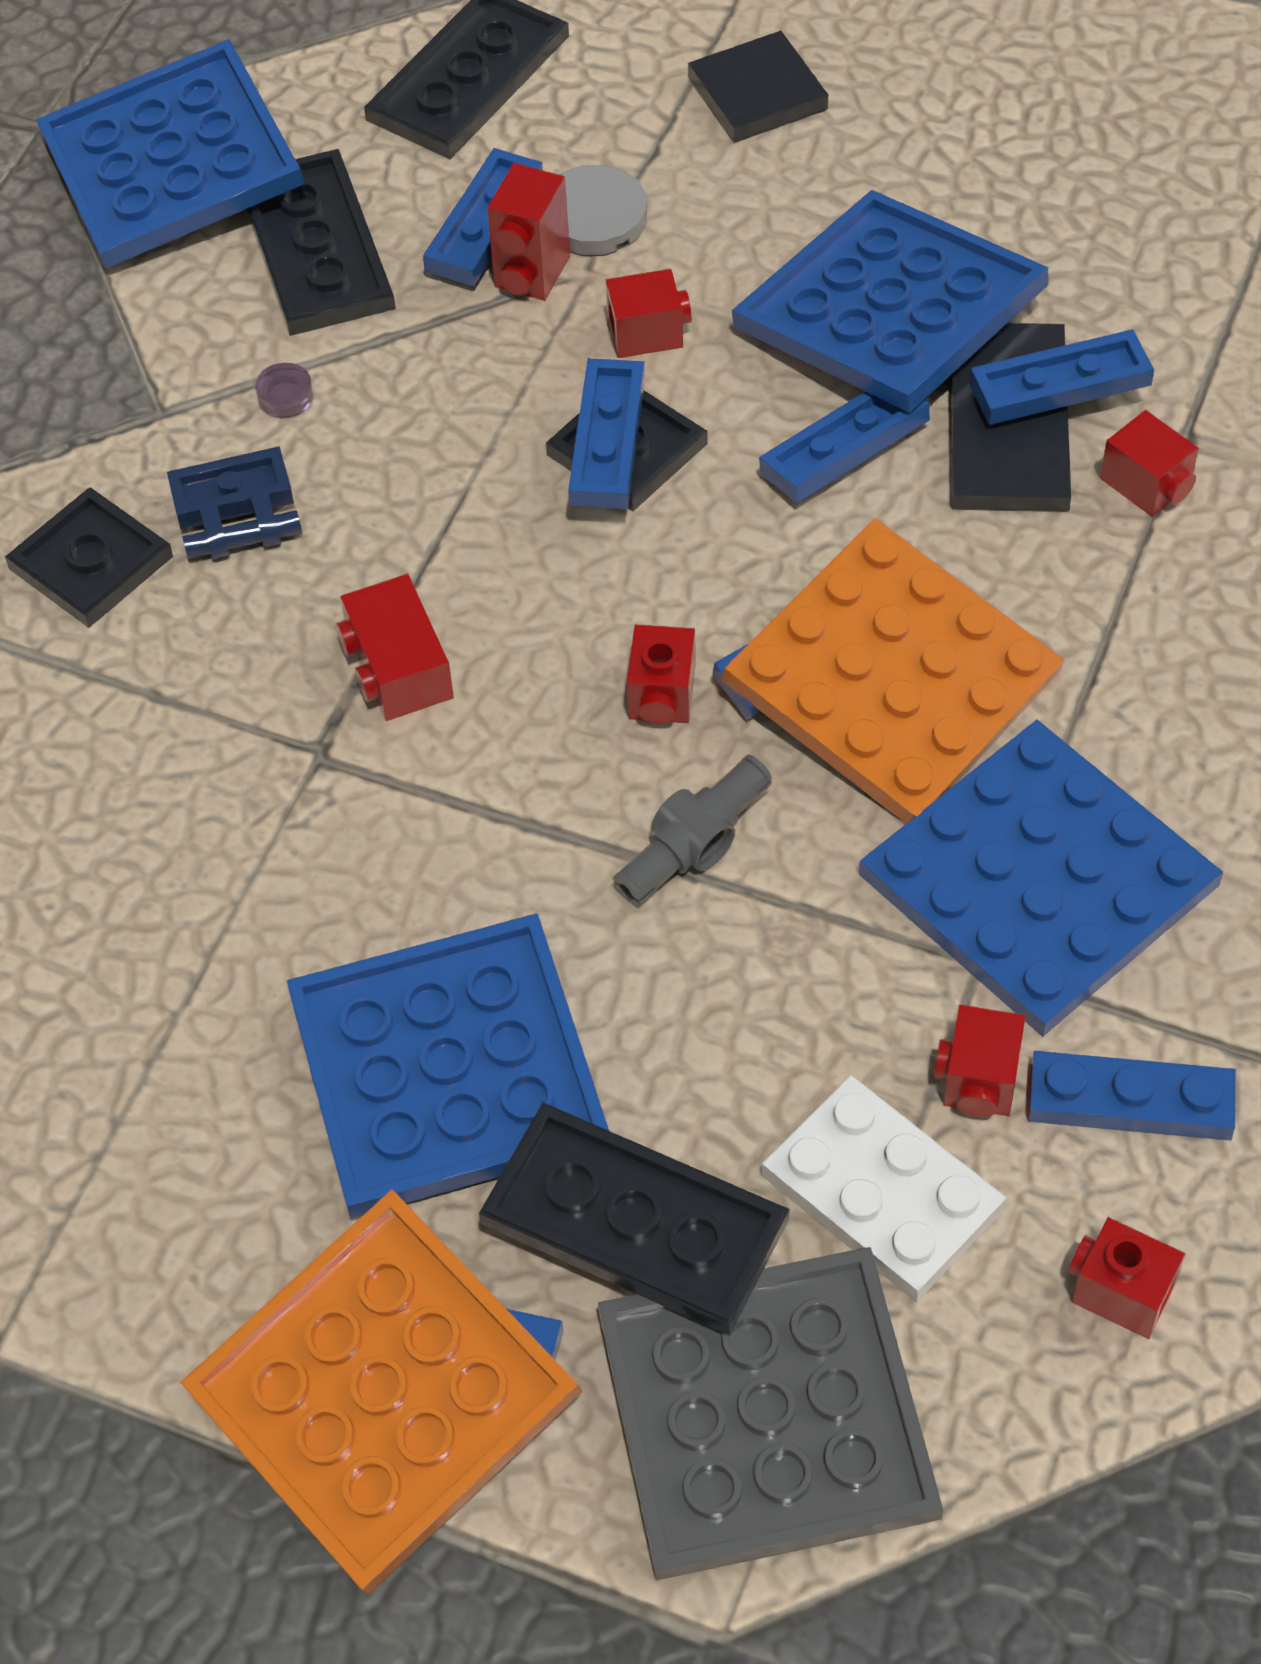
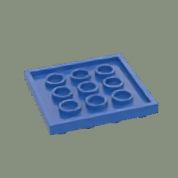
(169, 152)
(890, 299)
(1040, 876)
(440, 1059)

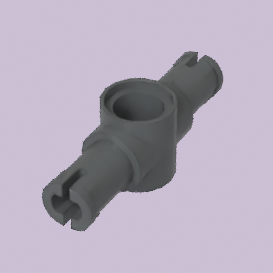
(692, 830)

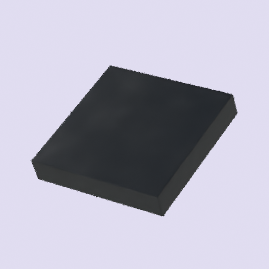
(757, 85)
(662, 447)
(89, 557)

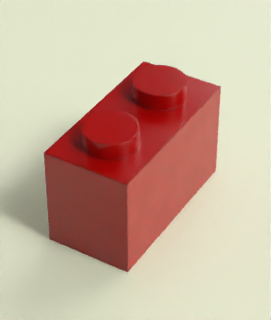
(529, 231)
(396, 648)

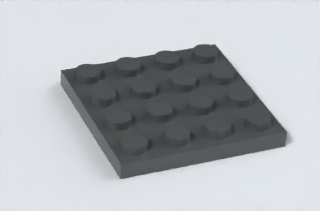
(771, 1433)

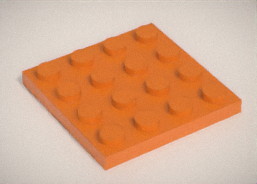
(892, 671)
(381, 1390)

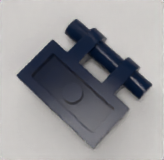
(232, 489)

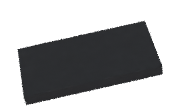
(466, 73)
(321, 249)
(1016, 460)
(635, 1217)

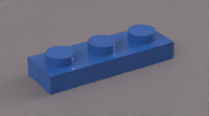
(463, 242)
(1061, 376)
(607, 433)
(838, 444)
(1132, 1095)

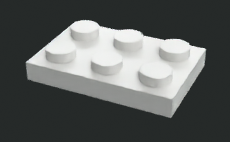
(884, 1187)

